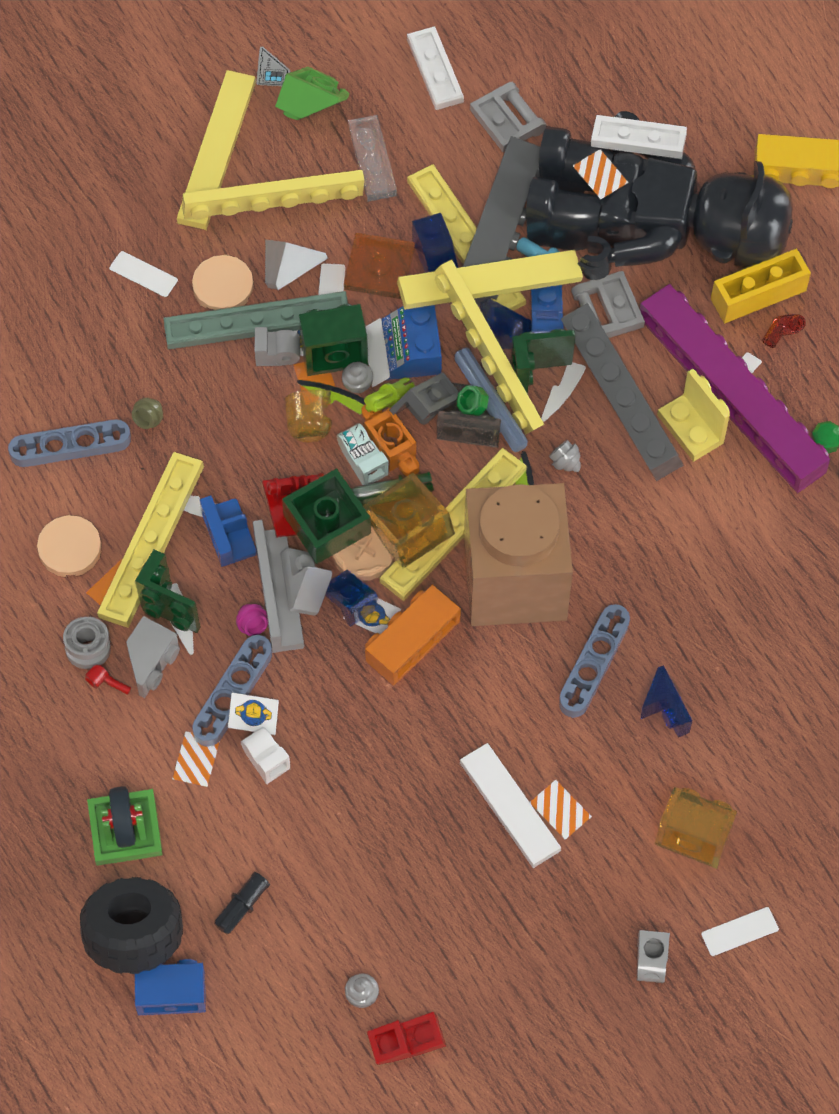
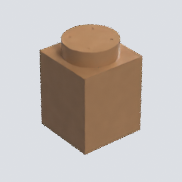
(522, 575)

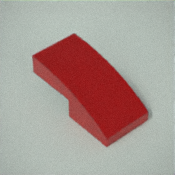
(406, 1039)

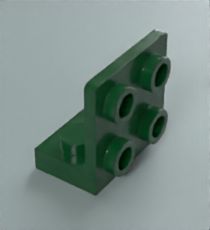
(540, 351)
(157, 598)

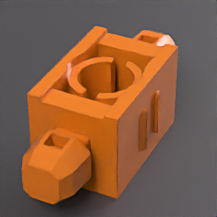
(401, 456)

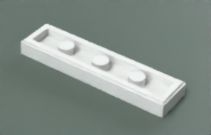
(510, 805)

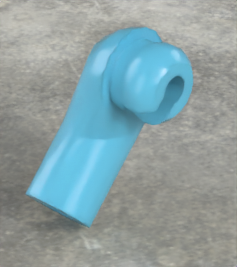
(530, 249)

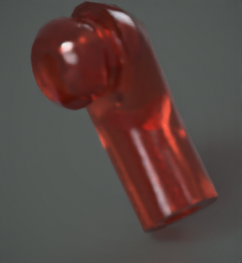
(783, 326)

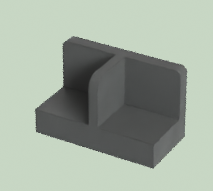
(428, 398)

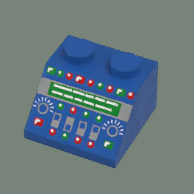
(412, 342)

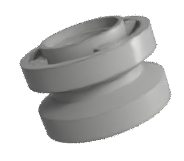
(84, 630)

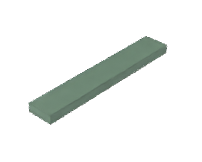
(241, 321)

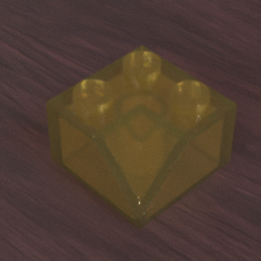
(409, 520)
(696, 826)

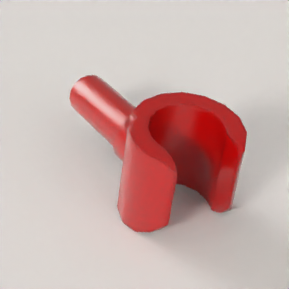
(98, 675)

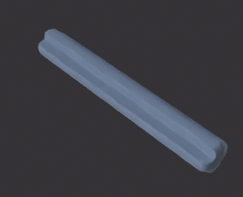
(496, 407)

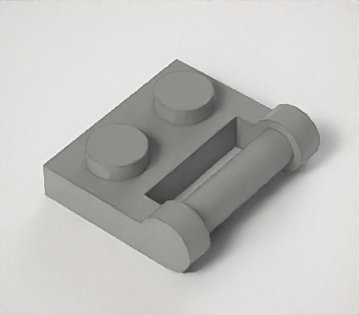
(499, 119)
(616, 301)

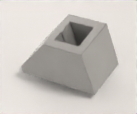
(150, 651)

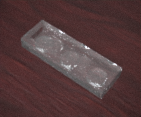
(372, 157)

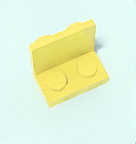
(696, 417)

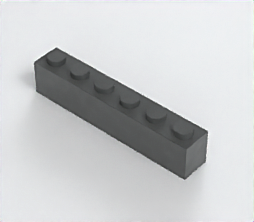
(505, 206)
(622, 392)

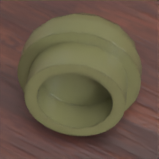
(147, 413)

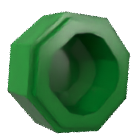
(472, 400)
(827, 435)

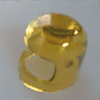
(305, 415)

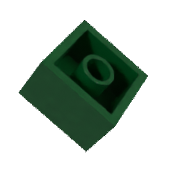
(333, 339)
(326, 516)

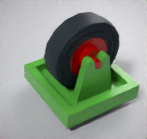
(124, 826)

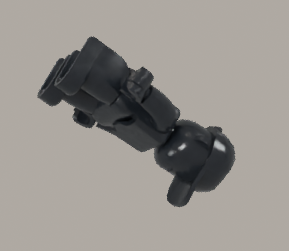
(653, 213)

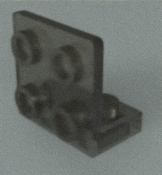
(469, 429)

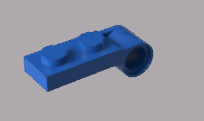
(546, 309)

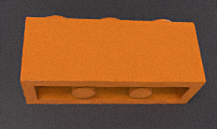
(412, 634)

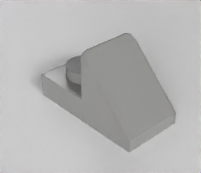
(304, 581)

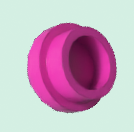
(252, 619)

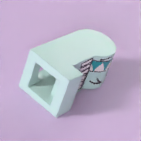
(362, 454)

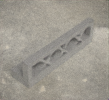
(283, 624)

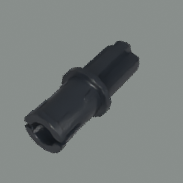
(241, 903)

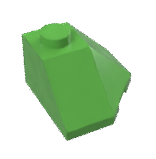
(308, 92)

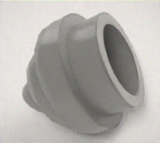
(357, 377)
(566, 457)
(361, 990)

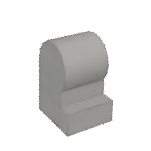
(276, 347)
(652, 956)

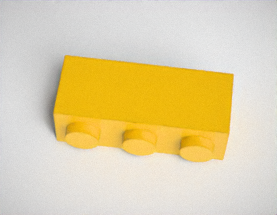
(799, 159)
(760, 285)

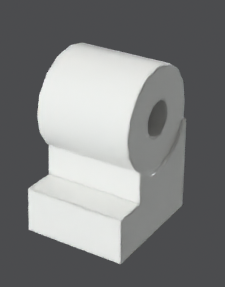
(266, 755)

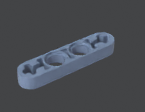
(69, 438)
(596, 661)
(227, 687)

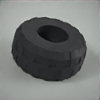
(131, 925)

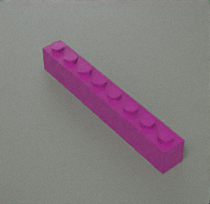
(747, 397)

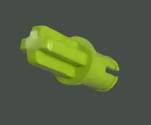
(387, 395)

